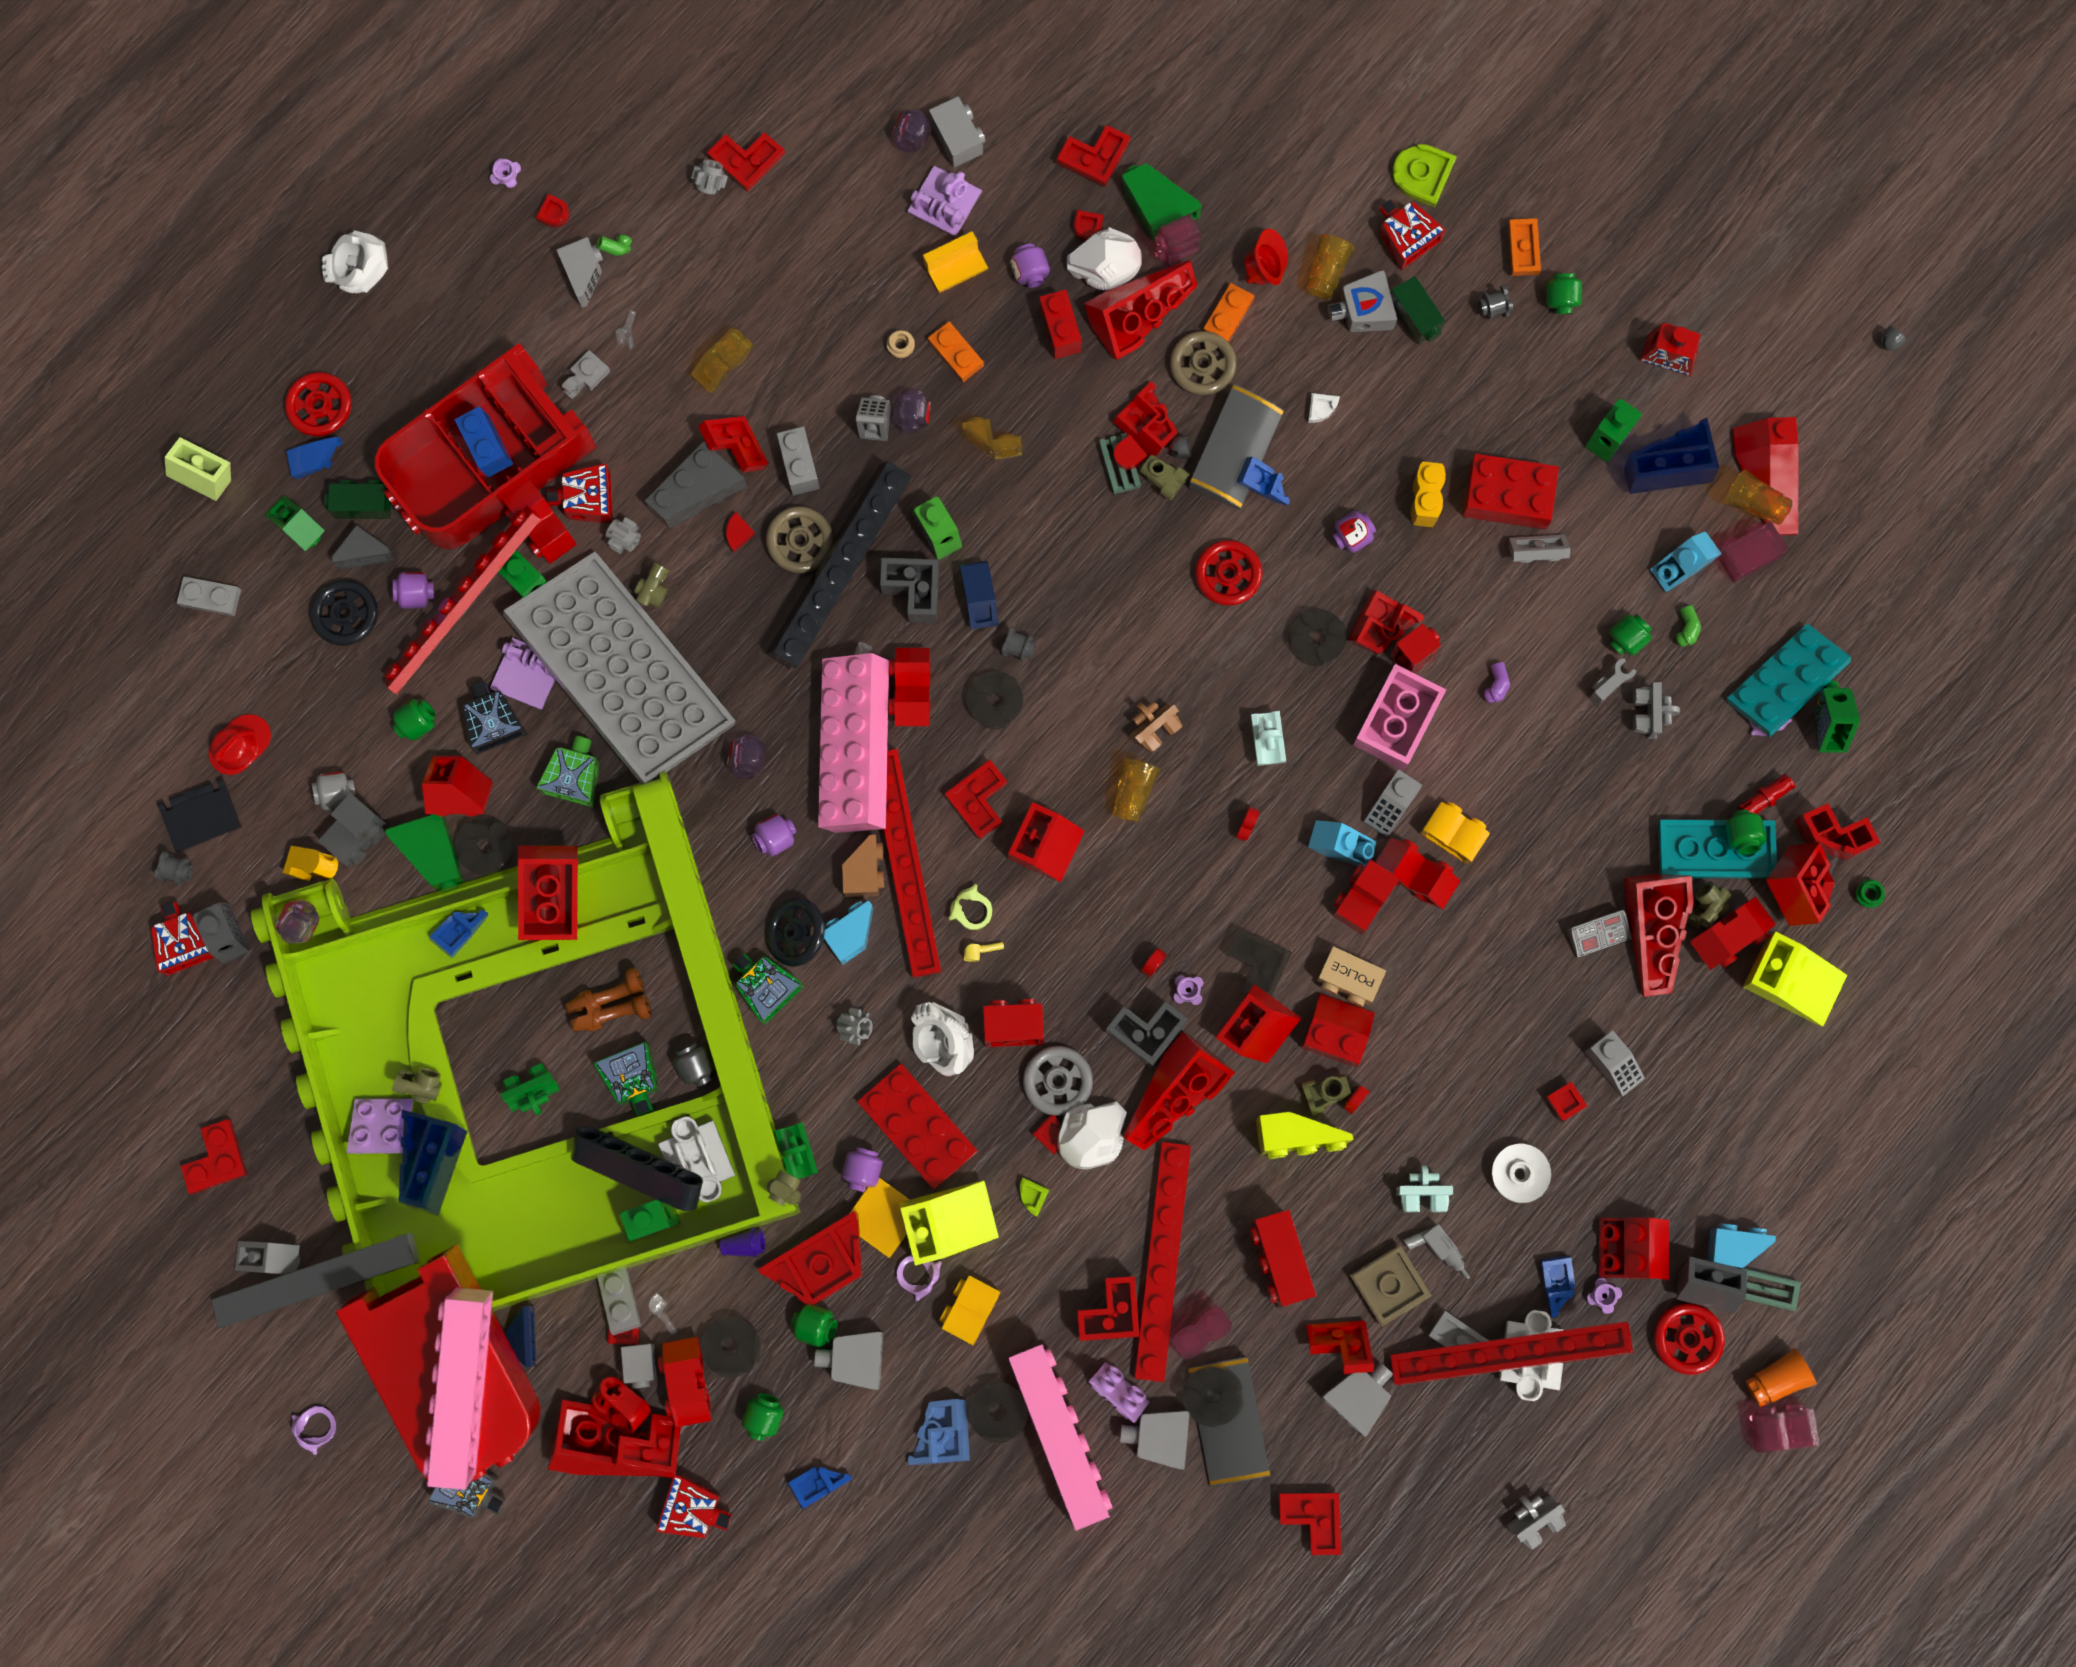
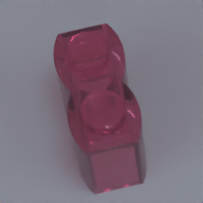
(1177, 240)
(1207, 1328)
(1784, 1429)

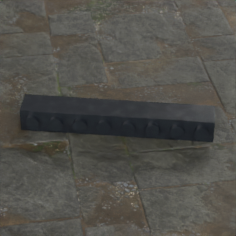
(838, 565)

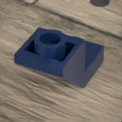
(979, 594)

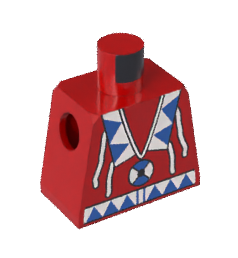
(1408, 232)
(1671, 348)
(585, 495)
(177, 941)
(691, 1510)

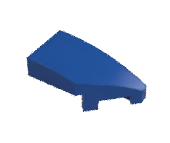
(312, 457)
(1263, 480)
(457, 931)
(1557, 1281)
(815, 1485)

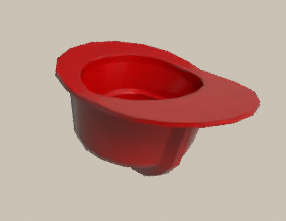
(1267, 259)
(239, 744)

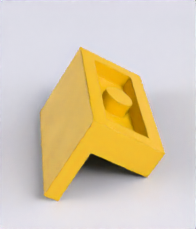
(954, 262)

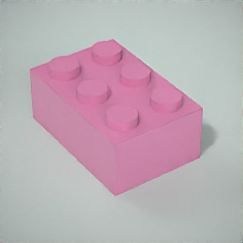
(1399, 717)

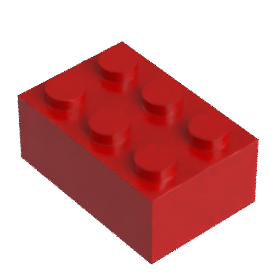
(1510, 491)
(547, 892)
(1281, 1259)

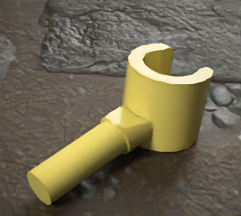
(973, 951)

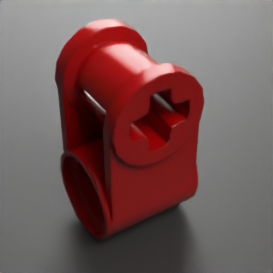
(622, 1407)

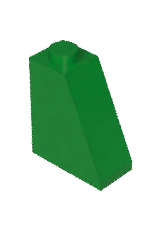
(1157, 198)
(430, 850)

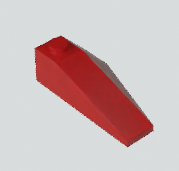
(1133, 309)

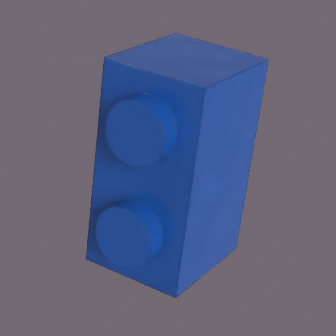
(483, 441)

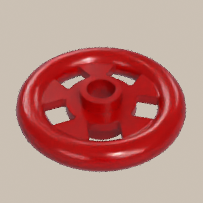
(312, 382)
(1233, 595)
(1700, 1316)

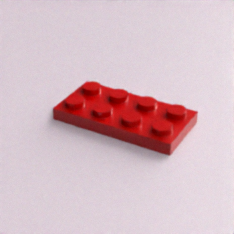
(917, 1126)

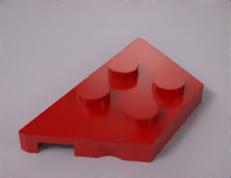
(820, 1263)

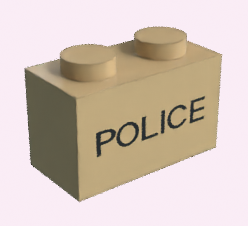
(1351, 977)

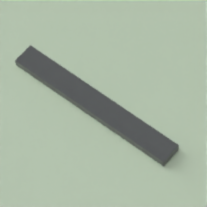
(316, 1280)

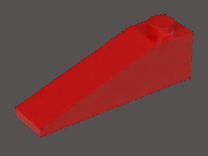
(1771, 454)
(1657, 922)
(1179, 1084)
(586, 1442)

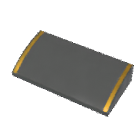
(1240, 432)
(1235, 1449)

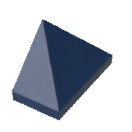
(522, 1336)

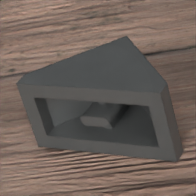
(361, 550)

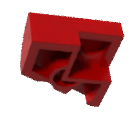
(1147, 421)
(1382, 622)

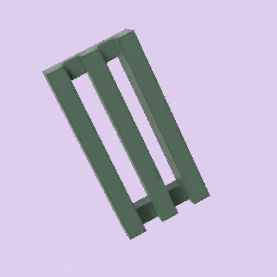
(1113, 441)
(1757, 1299)

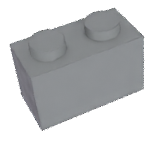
(956, 131)
(798, 461)

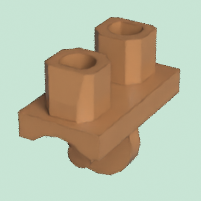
(1164, 717)

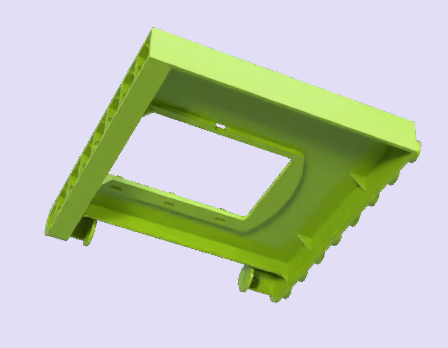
(367, 1009)

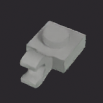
(587, 372)
(1606, 687)

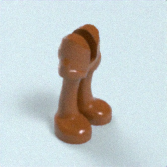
(593, 1001)

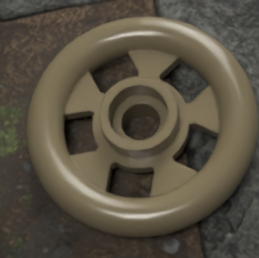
(1211, 342)
(780, 552)

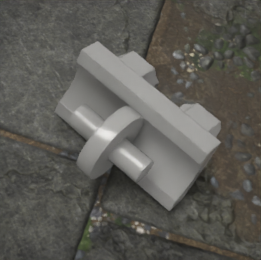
(1652, 722)
(1533, 1517)

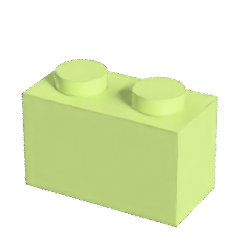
(197, 469)

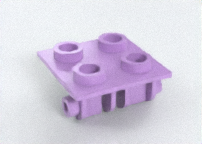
(933, 204)
(523, 675)
(377, 1126)
(1127, 1398)

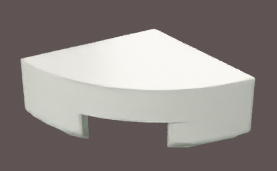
(1322, 407)

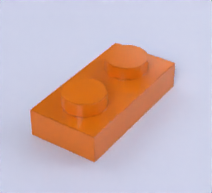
(1524, 247)
(1229, 312)
(956, 352)

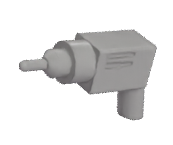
(1440, 1245)

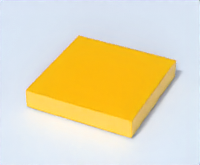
(881, 1217)

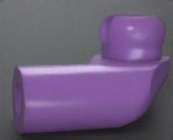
(1500, 685)

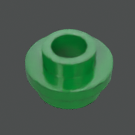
(1875, 887)

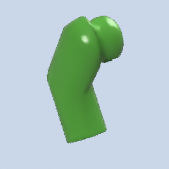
(616, 248)
(1692, 627)

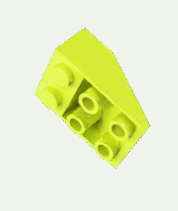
(1795, 979)
(1293, 1132)
(948, 1222)

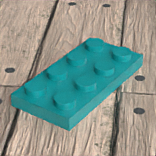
(1788, 680)
(1703, 851)

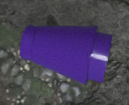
(745, 1243)

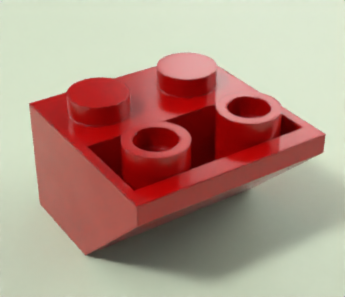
(455, 787)
(1045, 842)
(1257, 1026)
(1634, 1248)

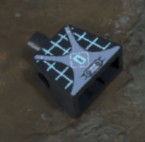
(490, 719)

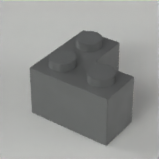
(916, 579)
(353, 831)
(1144, 1039)

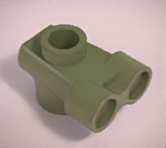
(1168, 480)
(650, 590)
(1712, 905)
(423, 1085)
(1319, 1092)
(784, 1189)

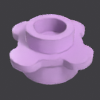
(501, 166)
(954, 186)
(1193, 983)
(1613, 1294)

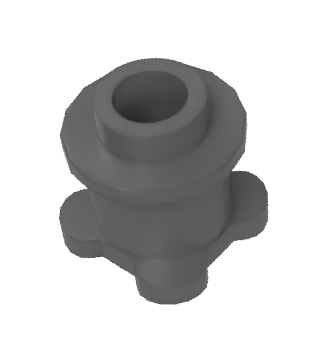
(1495, 303)
(1018, 645)
(173, 869)

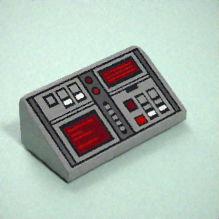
(1599, 933)

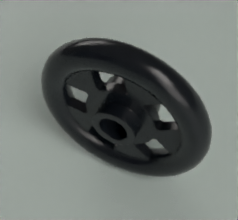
(326, 597)
(802, 932)

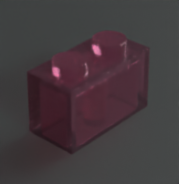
(1752, 551)

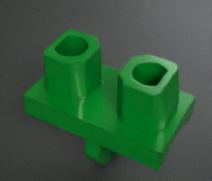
(531, 1093)
(796, 1151)

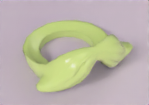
(957, 913)

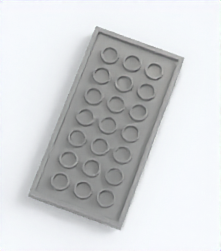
(619, 668)

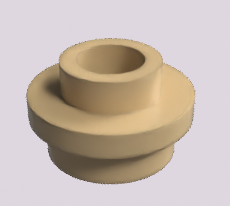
(900, 336)

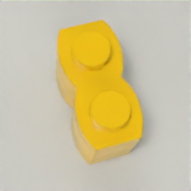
(1427, 493)
(1455, 832)
(970, 1309)

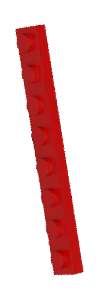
(467, 591)
(908, 874)
(1162, 1262)
(1512, 1353)

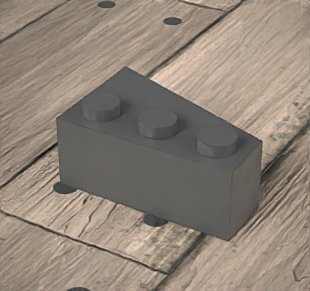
(694, 486)

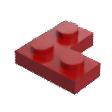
(1095, 162)
(749, 165)
(738, 436)
(971, 795)
(223, 1160)
(1344, 1337)
(651, 1456)
(1321, 1514)

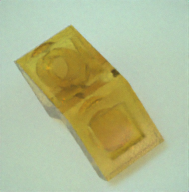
(721, 358)
(979, 433)

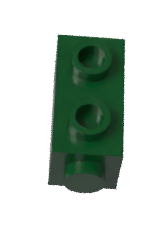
(1417, 310)
(358, 501)

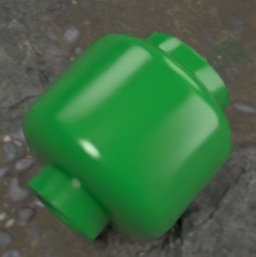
(1564, 293)
(1630, 634)
(414, 719)
(1745, 832)
(814, 1325)
(762, 1416)

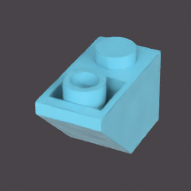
(1685, 561)
(1341, 843)
(850, 934)
(1736, 1247)

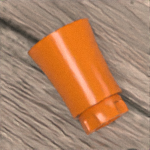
(1780, 1379)

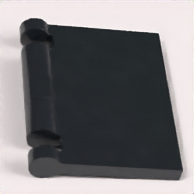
(199, 815)

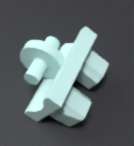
(1268, 738)
(1438, 1194)

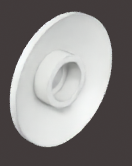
(1536, 1171)

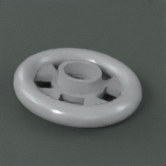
(1054, 1056)

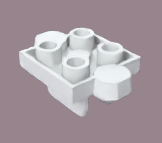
(700, 1152)
(1533, 1379)

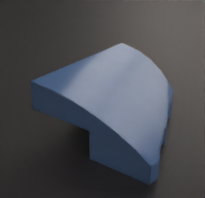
(943, 1434)

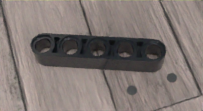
(636, 1168)

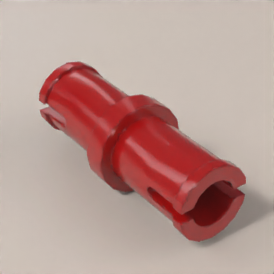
(1768, 795)

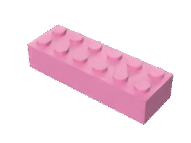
(853, 743)
(459, 1388)
(1059, 1438)

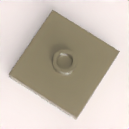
(1390, 1285)

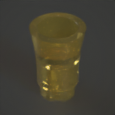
(1328, 265)
(1758, 498)
(1134, 789)

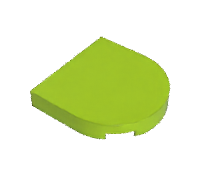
(1422, 172)

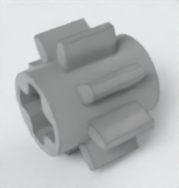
(709, 176)
(623, 535)
(854, 1026)

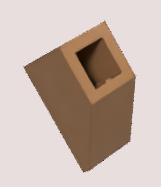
(862, 872)

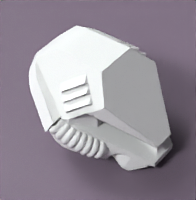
(1106, 259)
(360, 269)
(942, 1038)
(1091, 1135)

